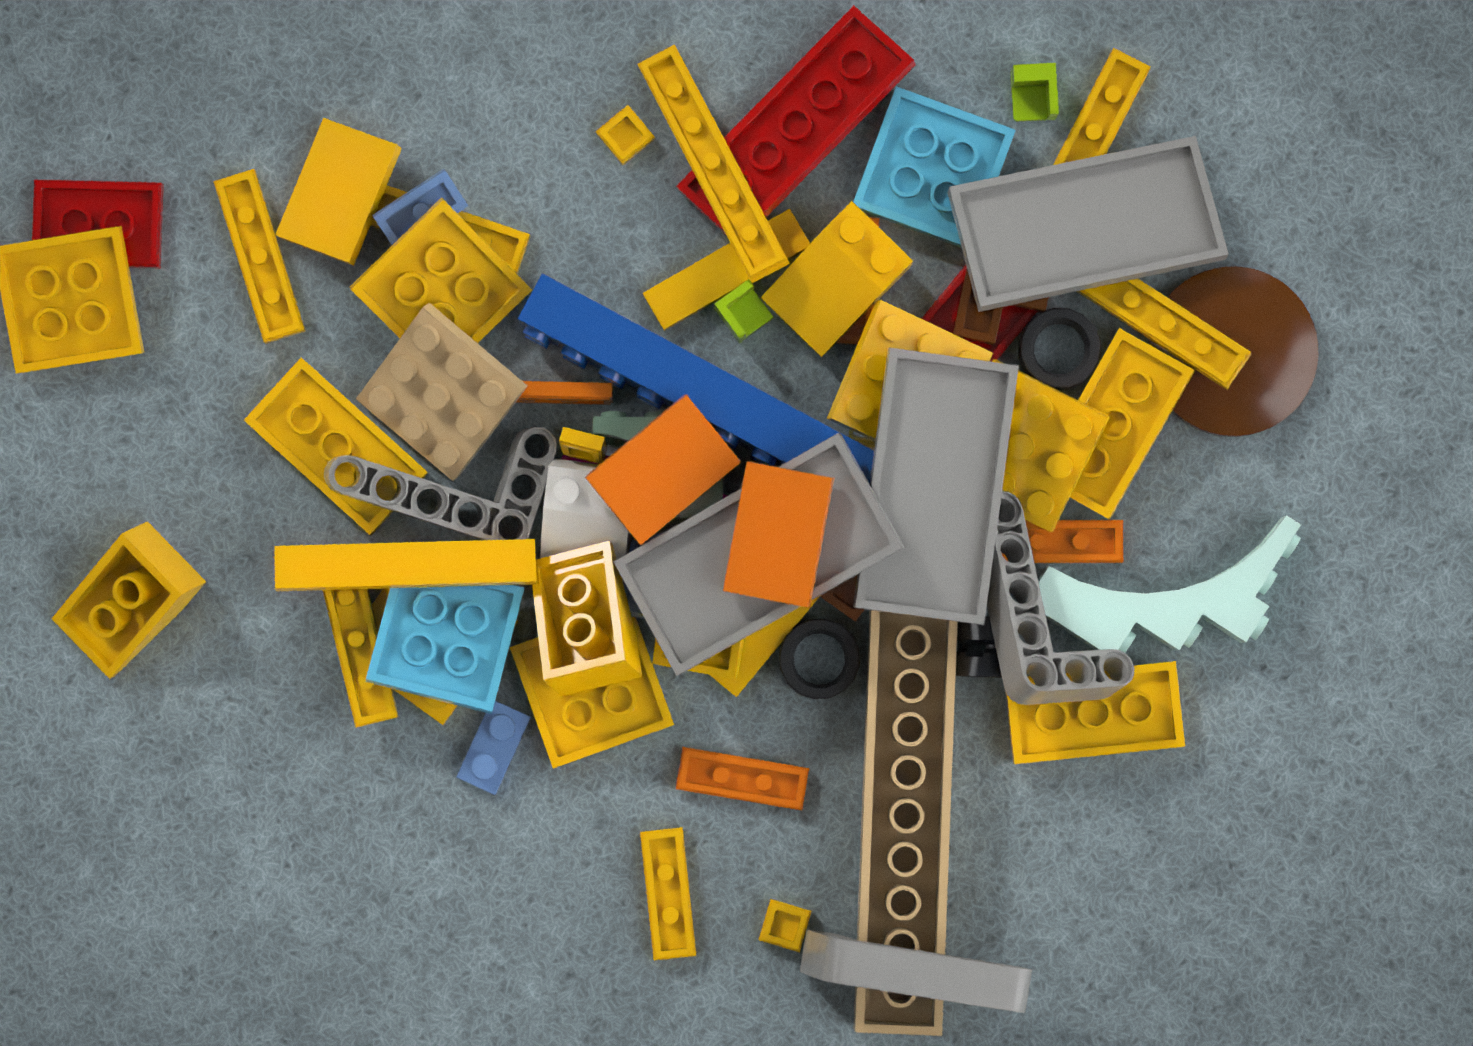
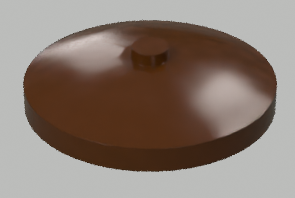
(1270, 324)

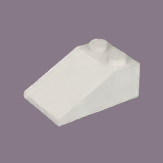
(576, 513)

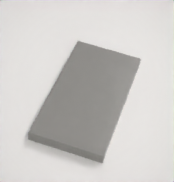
(1087, 223)
(939, 483)
(683, 571)

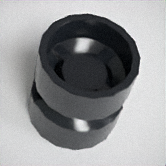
(971, 659)

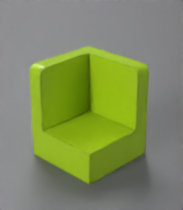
(1034, 92)
(743, 311)

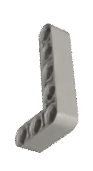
(450, 499)
(1029, 619)
(914, 972)

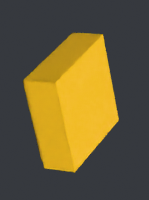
(625, 135)
(583, 445)
(785, 925)

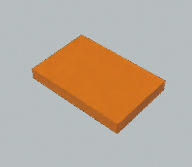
(662, 469)
(778, 534)

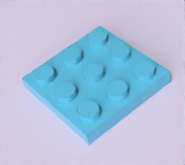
(922, 154)
(446, 642)

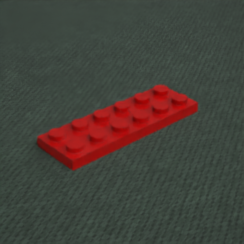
(810, 111)

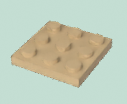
(441, 392)

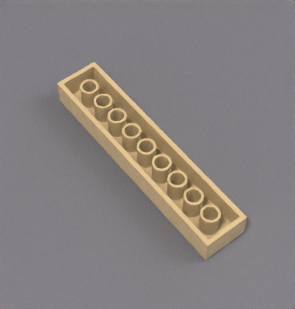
(906, 806)

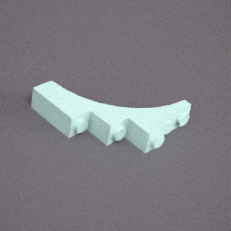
(1226, 601)

